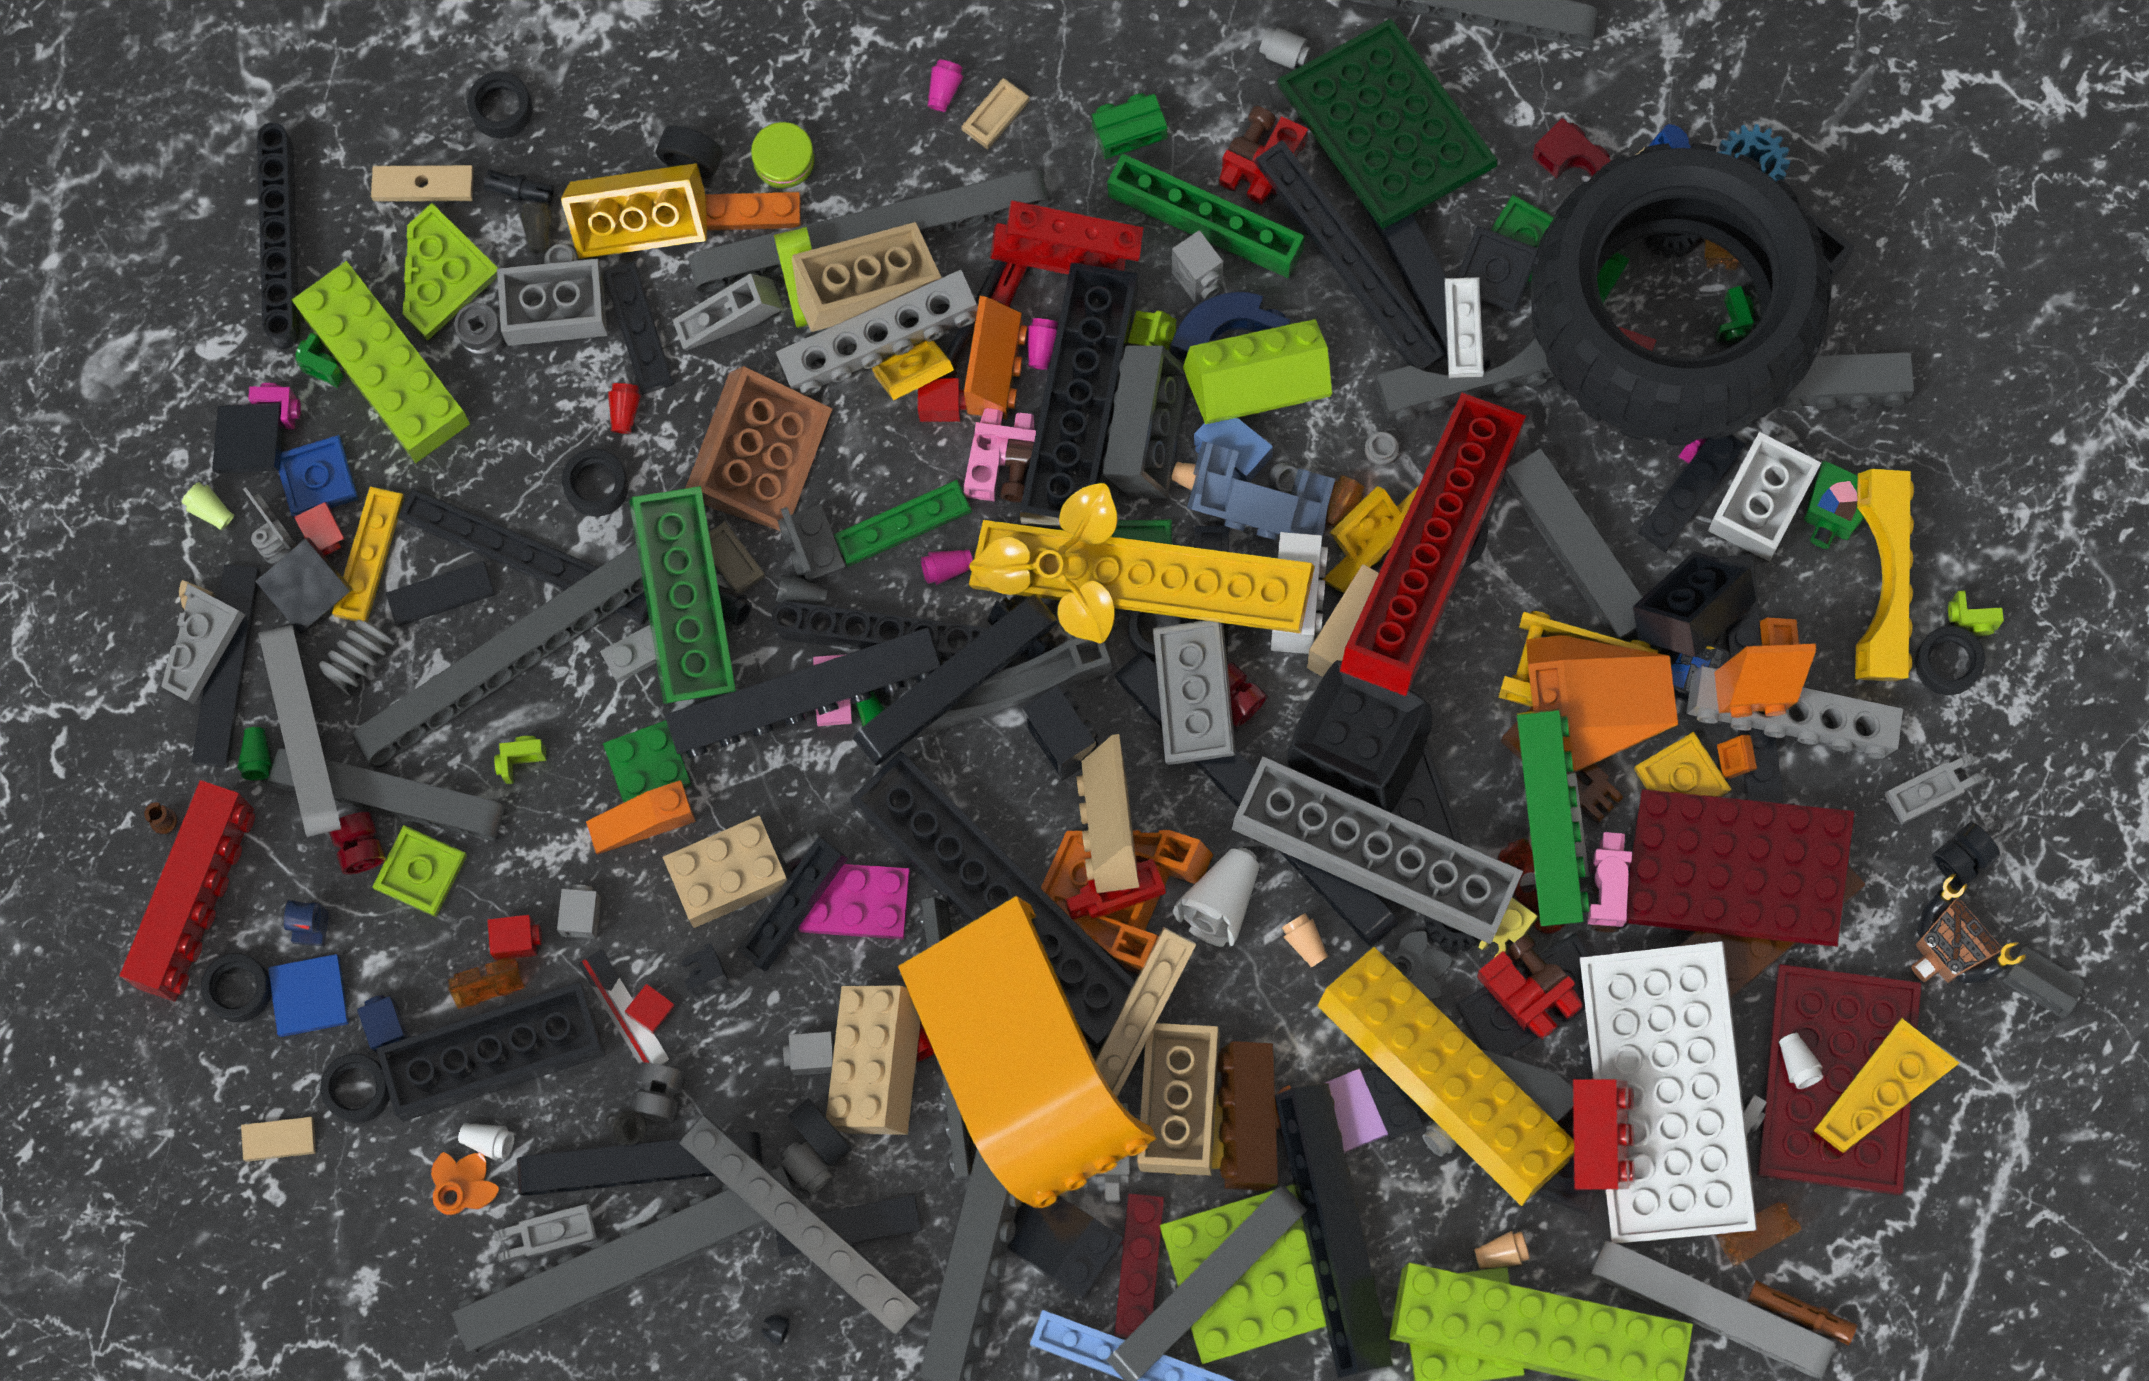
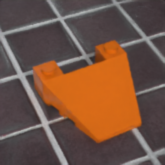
(1123, 931)

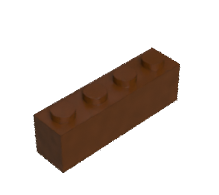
(1248, 1116)

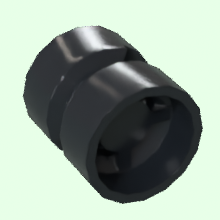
(1970, 851)

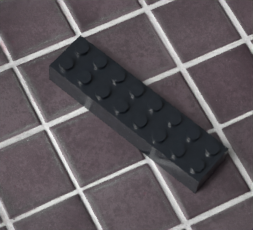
(1079, 390)

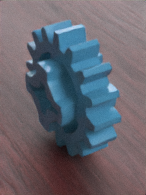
(1760, 148)

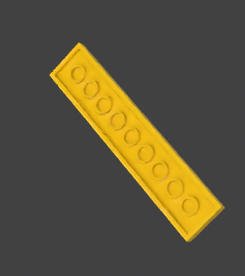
(1169, 578)

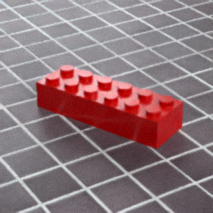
(188, 891)

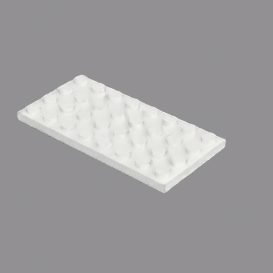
(1670, 1034)

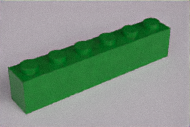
(1196, 210)
(1550, 817)

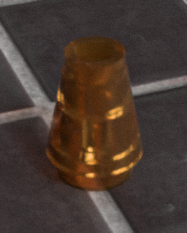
(1343, 499)

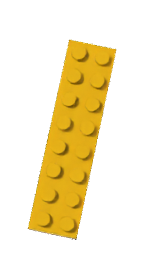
(1447, 1075)

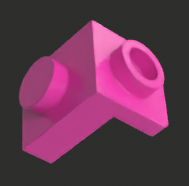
(276, 394)

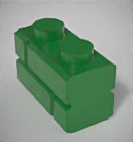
(1129, 125)

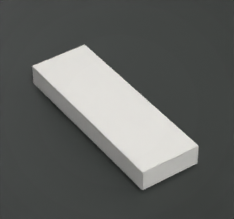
(1463, 327)

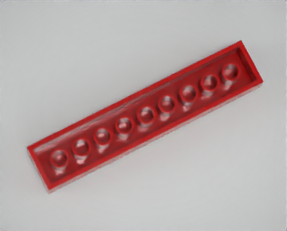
(1432, 544)

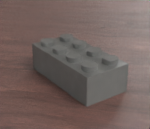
(1145, 422)

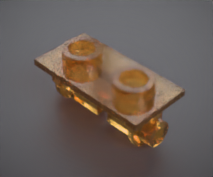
(501, 979)

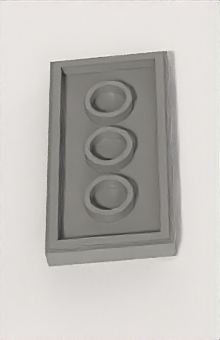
(1194, 692)

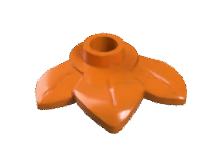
(465, 1179)

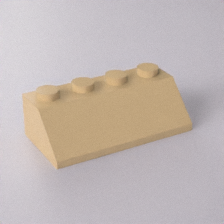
(861, 274)
(1108, 819)

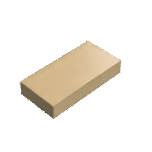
(995, 113)
(278, 1139)

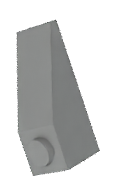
(728, 311)

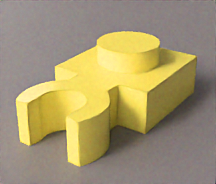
(1514, 925)

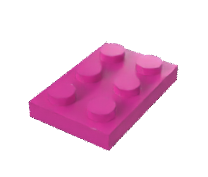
(862, 903)

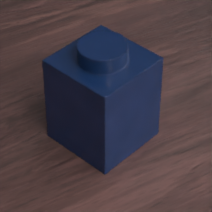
(382, 1022)

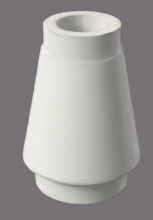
(1800, 1062)
(489, 1140)

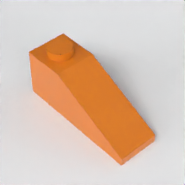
(641, 817)

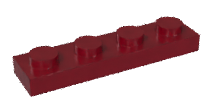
(1138, 1263)

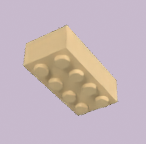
(873, 1061)
(1180, 1098)

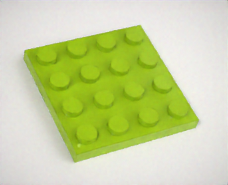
(1267, 1303)

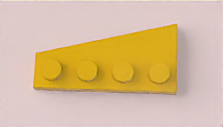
(1888, 1081)

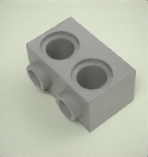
(1197, 267)

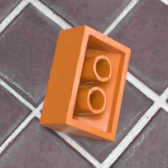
(994, 358)

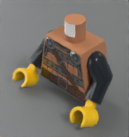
(1957, 942)

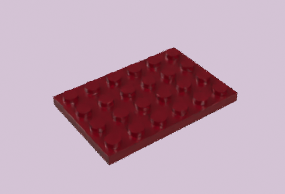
(1739, 867)
(1843, 1025)

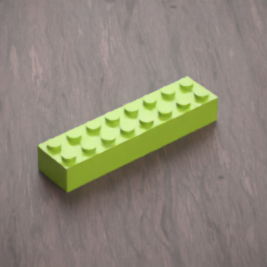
(1536, 1329)

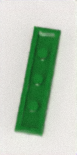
(902, 523)

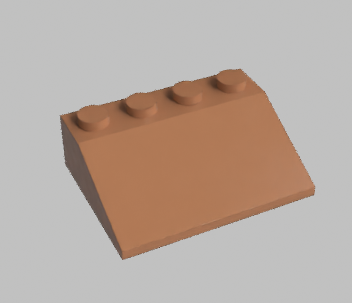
(758, 448)

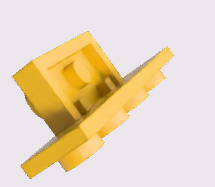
(1366, 535)

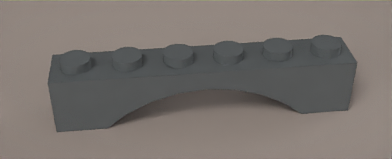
(1414, 391)
(1062, 666)

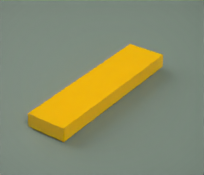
(369, 553)

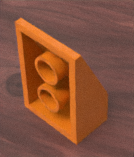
(1763, 679)

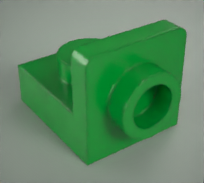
(320, 367)

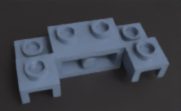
(1255, 505)

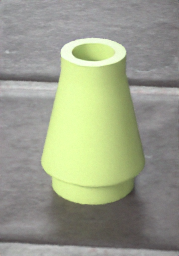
(206, 505)

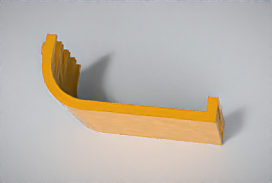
(1019, 1058)

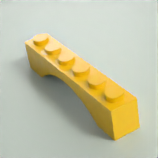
(1885, 505)

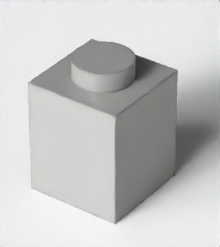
(579, 912)
(809, 1053)

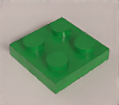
(645, 761)

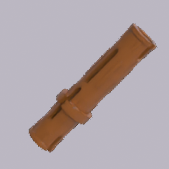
(1796, 1310)

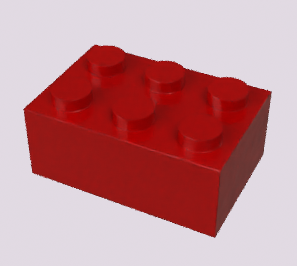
(1602, 1134)

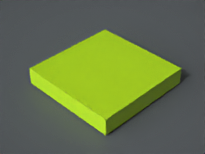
(419, 871)

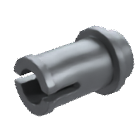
(794, 853)

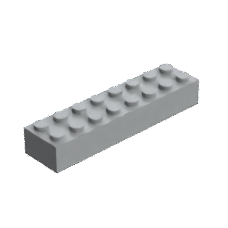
(1376, 850)

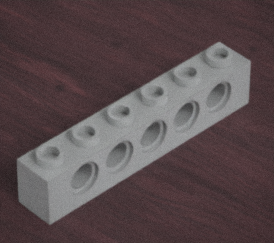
(888, 317)
(1880, 720)

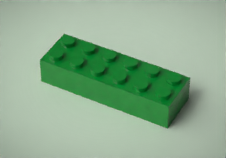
(682, 594)

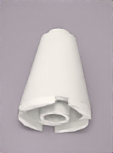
(1220, 898)

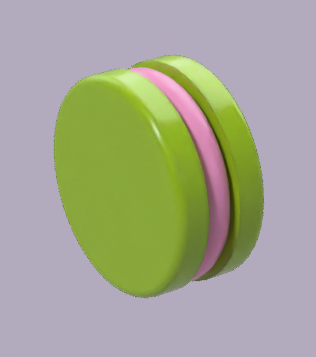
(782, 155)

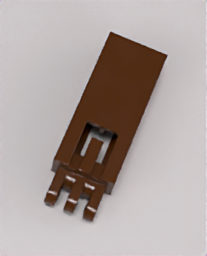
(1590, 794)

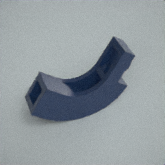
(1222, 315)

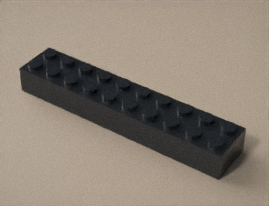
(981, 877)

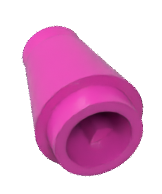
(943, 84)
(1041, 342)
(945, 565)

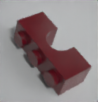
(1568, 148)

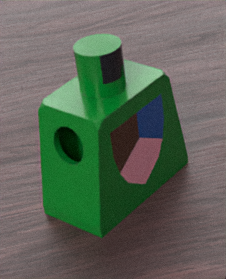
(1833, 505)

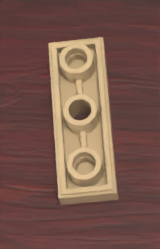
(403, 183)

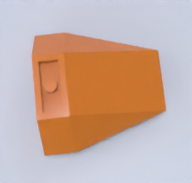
(1606, 692)

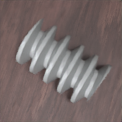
(354, 655)

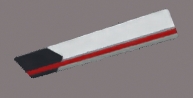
(616, 1000)

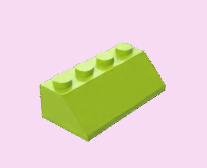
(1259, 371)

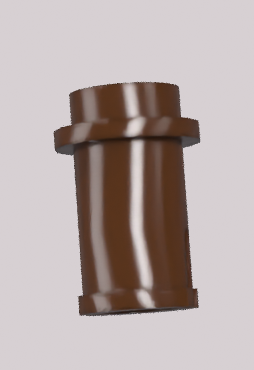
(161, 819)

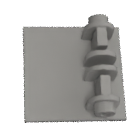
(271, 538)

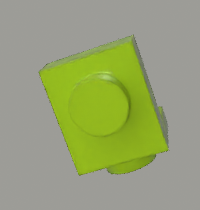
(1152, 329)
(1979, 621)
(523, 750)

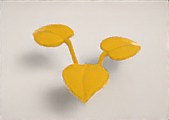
(1088, 610)

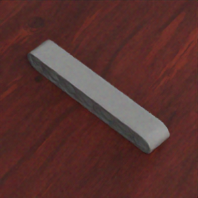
(299, 731)
(1713, 1309)

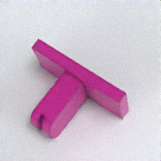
(1691, 449)

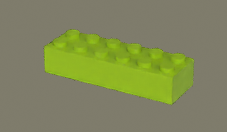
(381, 362)

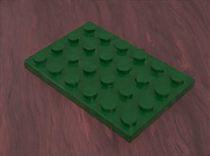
(1387, 123)

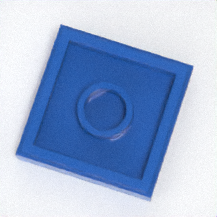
(317, 475)
(308, 995)

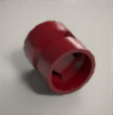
(1245, 697)
(356, 843)

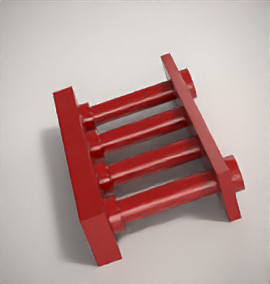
(1055, 238)

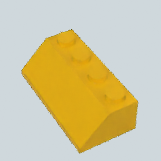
(636, 211)

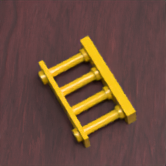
(1518, 686)

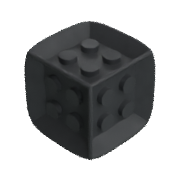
(1361, 738)

